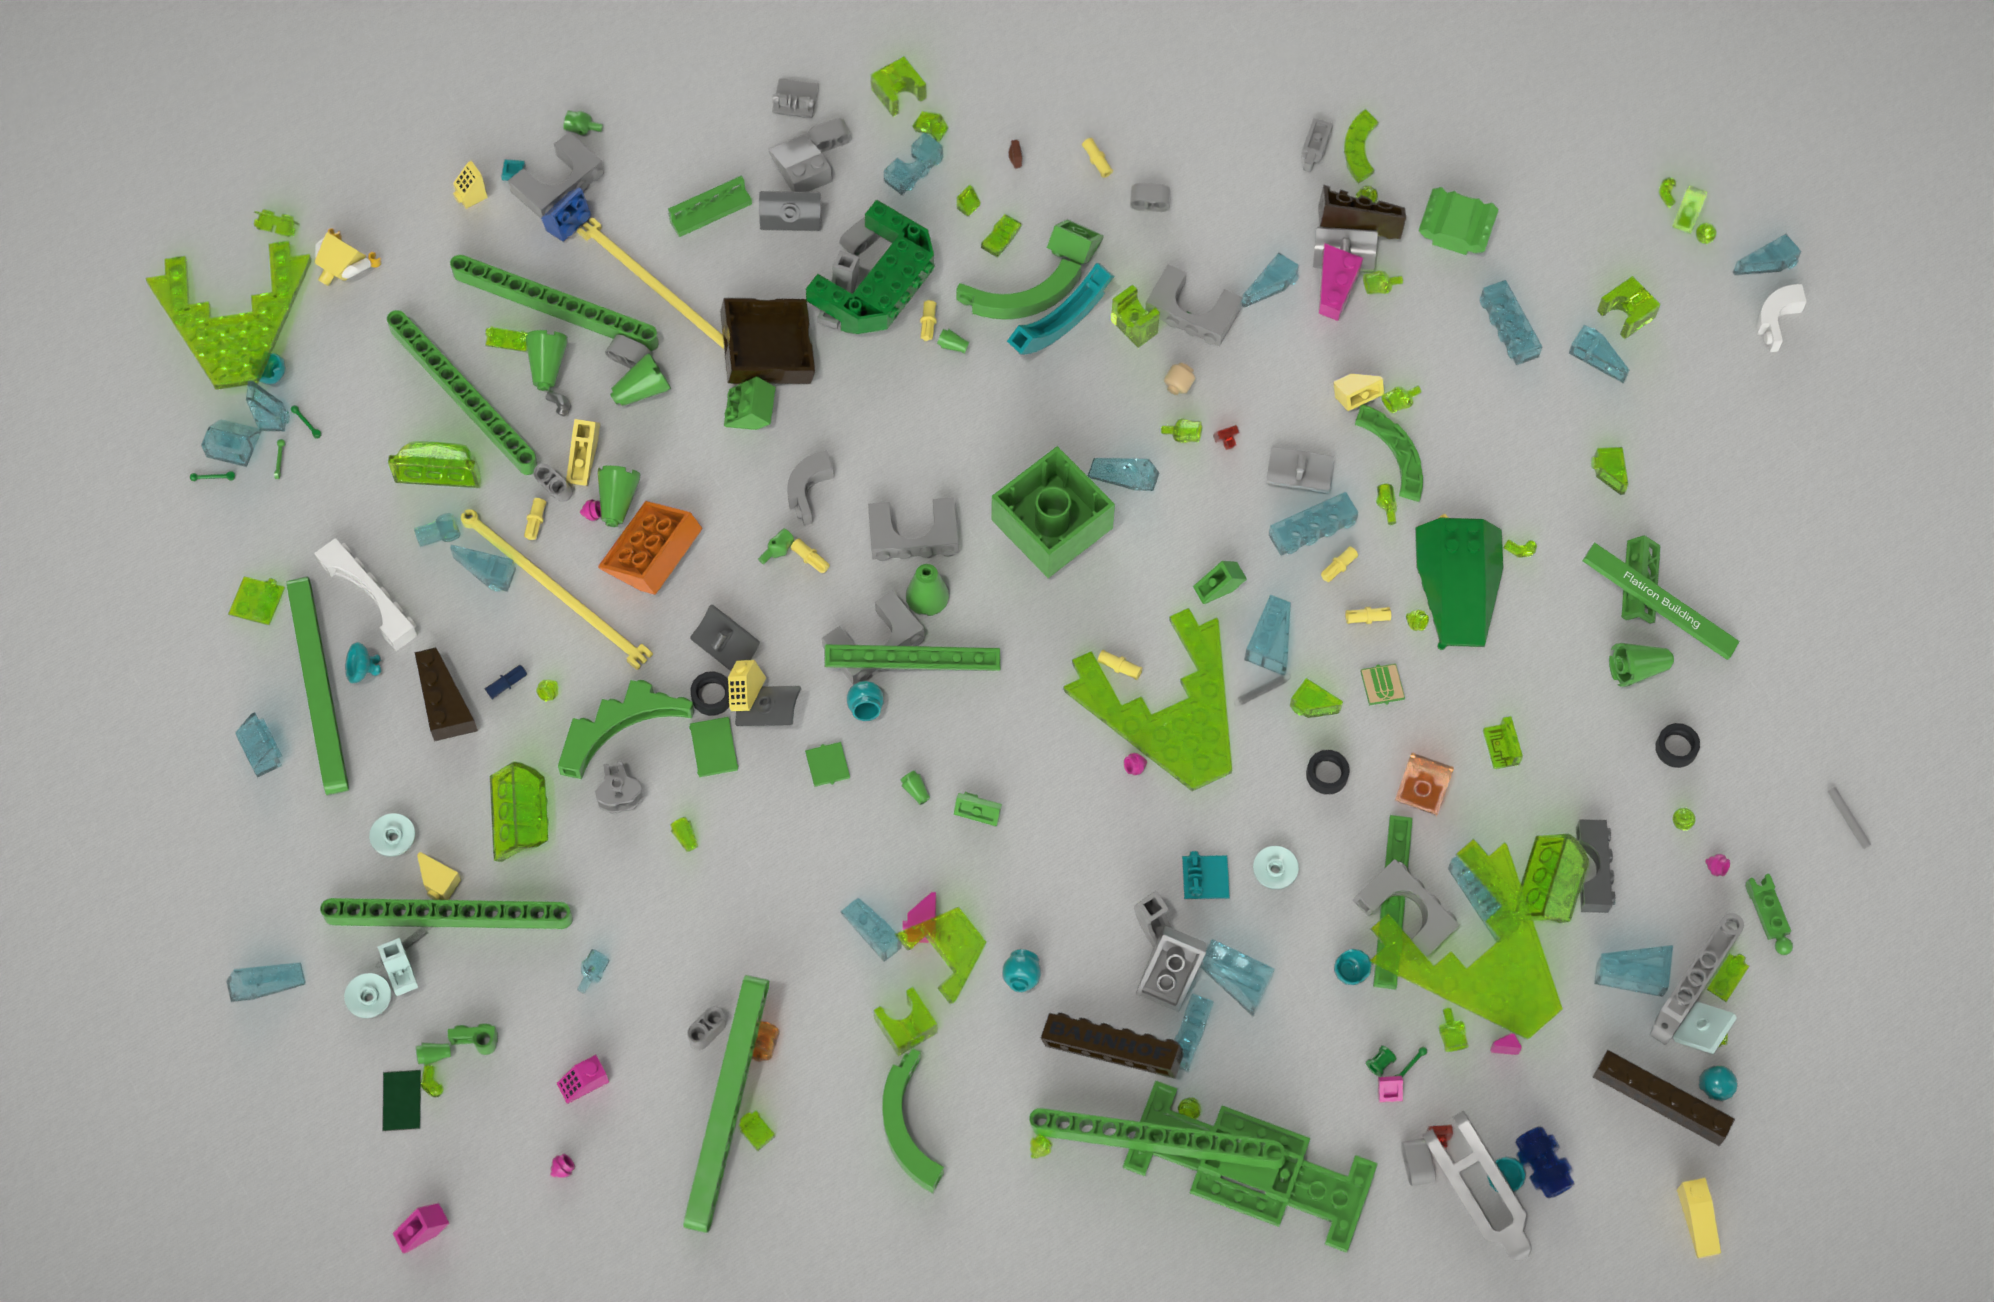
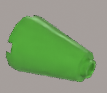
(545, 357)
(640, 382)
(616, 493)
(927, 591)
(1638, 662)

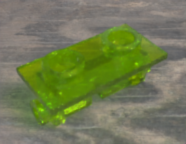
(283, 224)
(506, 339)
(1728, 976)

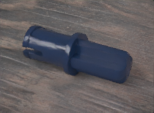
(505, 681)

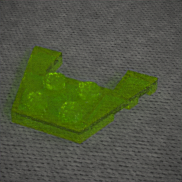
(954, 941)

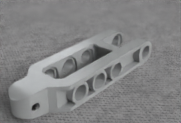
(1704, 965)
(1511, 1237)

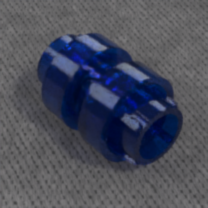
(1555, 1175)

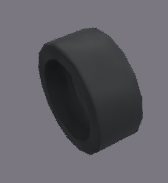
(702, 680)
(1684, 731)
(1331, 756)

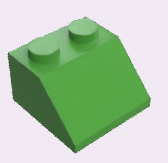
(1074, 241)

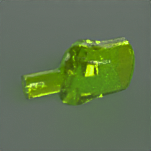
(1380, 282)
(1399, 398)
(1184, 431)
(1387, 501)
(1452, 1033)

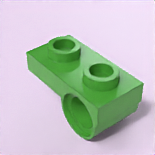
(463, 1035)

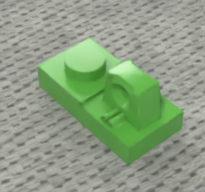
(973, 808)

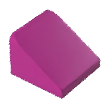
(1506, 1045)

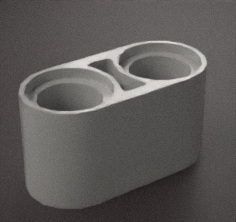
(830, 134)
(1150, 197)
(858, 238)
(626, 351)
(553, 482)
(709, 1030)
(1418, 1162)

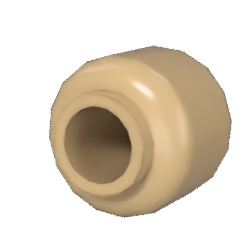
(1179, 378)

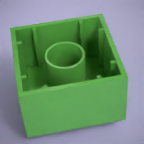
(1052, 511)

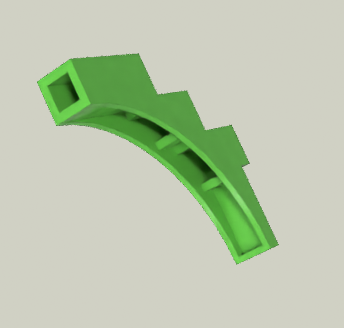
(613, 716)

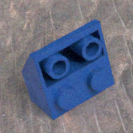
(567, 215)

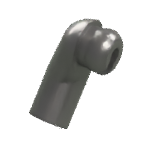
(560, 400)

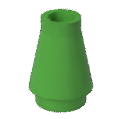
(952, 341)
(915, 787)
(432, 1052)

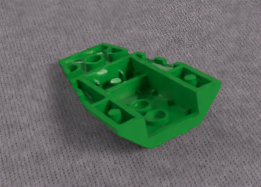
(1461, 576)

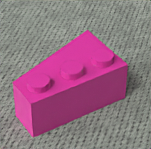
(1337, 280)

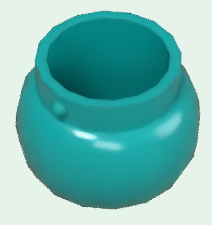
(865, 700)
(1021, 970)

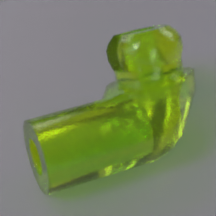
(1665, 191)
(1521, 551)
(428, 1083)

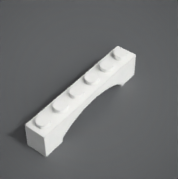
(337, 561)

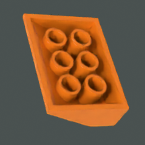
(651, 546)

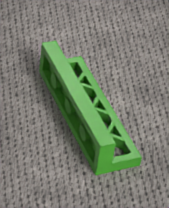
(710, 208)
(1639, 558)

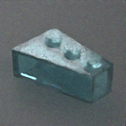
(1271, 637)
(1636, 970)
(1237, 974)

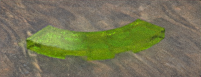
(1355, 146)

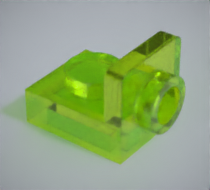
(932, 124)
(755, 1130)

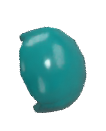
(274, 370)
(1352, 967)
(1718, 1083)
(1512, 1171)

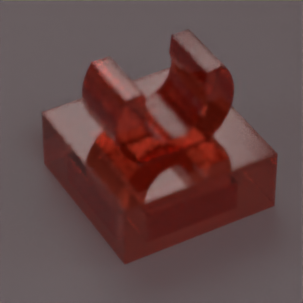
(1227, 436)
(1443, 1133)

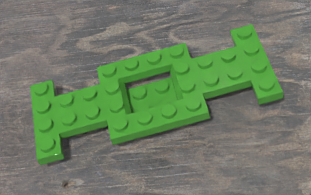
(1293, 1185)

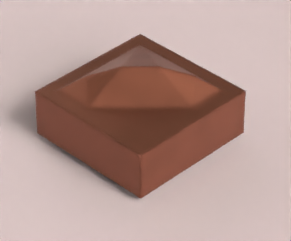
(1015, 154)

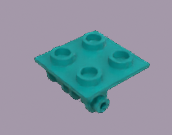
(1205, 876)

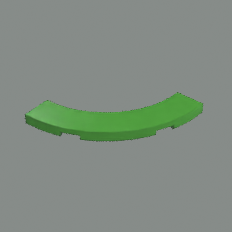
(1401, 447)

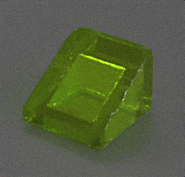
(968, 201)

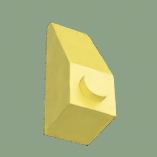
(582, 451)
(1699, 1216)

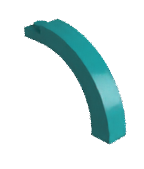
(1049, 329)

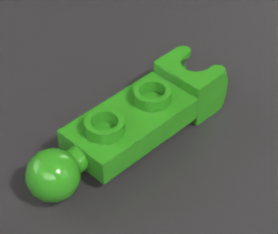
(1770, 913)

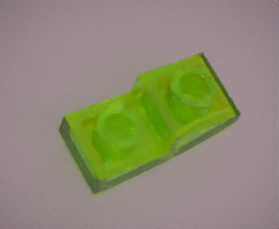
(1001, 236)

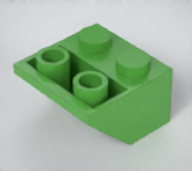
(750, 405)

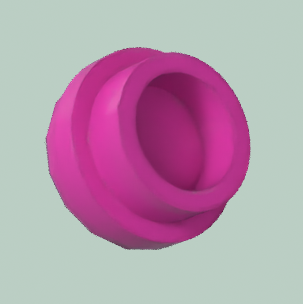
(591, 510)
(1134, 764)
(1718, 865)
(562, 1166)

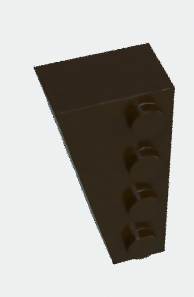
(1360, 213)
(444, 705)

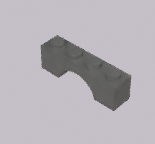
(1597, 893)

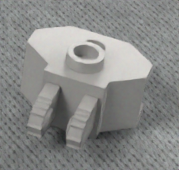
(618, 790)

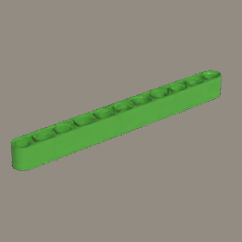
(549, 295)
(466, 399)
(317, 686)
(438, 907)
(726, 1104)
(1165, 1145)

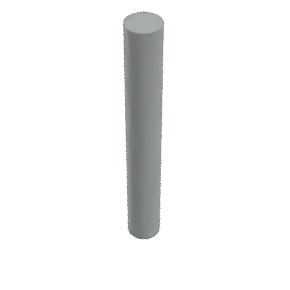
(1848, 816)

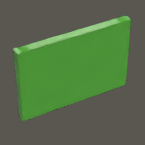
(713, 747)

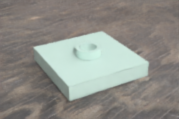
(1704, 1027)

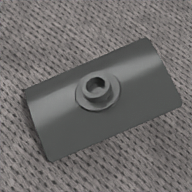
(790, 211)
(724, 638)
(771, 707)

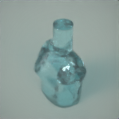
(592, 969)

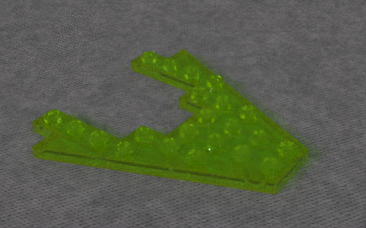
(235, 345)
(1185, 738)
(1504, 984)

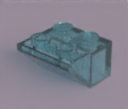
(230, 442)
(259, 745)

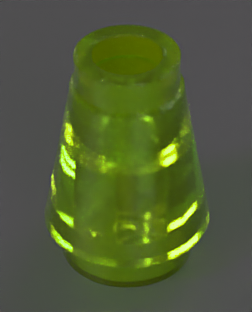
(684, 833)

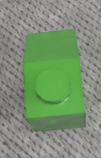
(1220, 581)

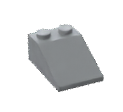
(801, 164)
(1171, 968)

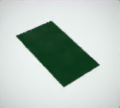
(401, 1100)

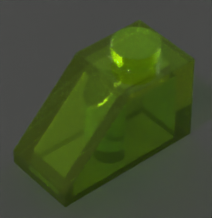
(1689, 209)
(1611, 468)
(1314, 701)

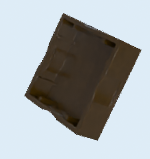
(767, 340)

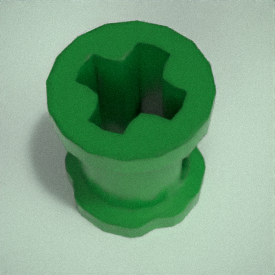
(1380, 1061)

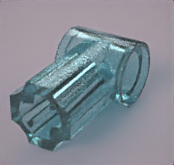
(444, 529)

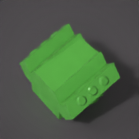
(1458, 221)

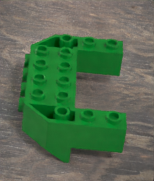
(889, 282)

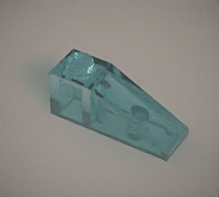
(1770, 258)
(1273, 280)
(1596, 351)
(266, 409)
(1125, 472)
(490, 569)
(872, 929)
(263, 981)

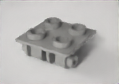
(795, 98)

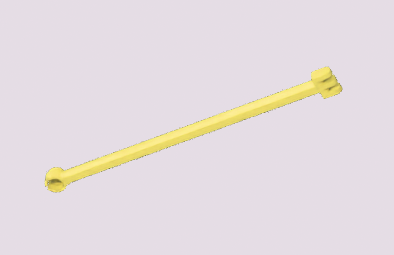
(595, 233)
(633, 652)

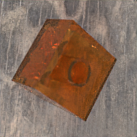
(1424, 784)

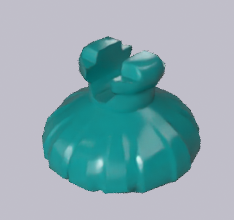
(360, 663)

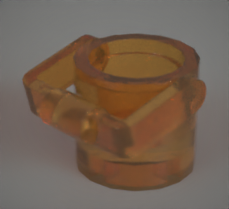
(765, 1042)

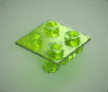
(256, 600)

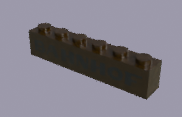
(1112, 1045)
(1664, 1098)

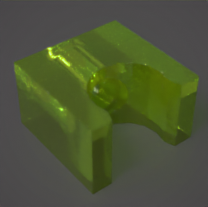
(897, 78)
(1634, 301)
(1127, 309)
(910, 1031)

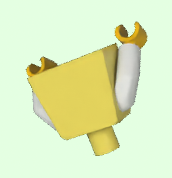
(340, 258)

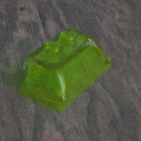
(435, 465)
(518, 810)
(1554, 877)

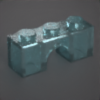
(903, 175)
(1192, 1028)

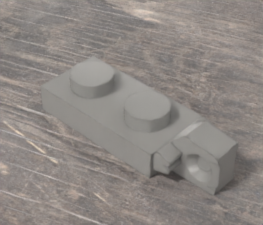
(1315, 142)

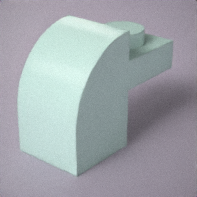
(398, 966)

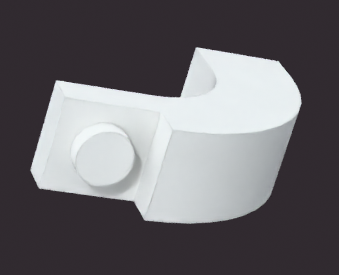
(1781, 302)

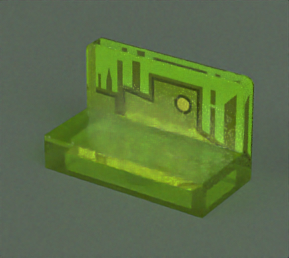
(1503, 744)

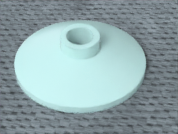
(388, 826)
(1278, 858)
(363, 986)

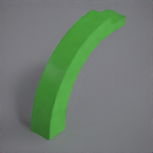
(1022, 303)
(907, 1154)

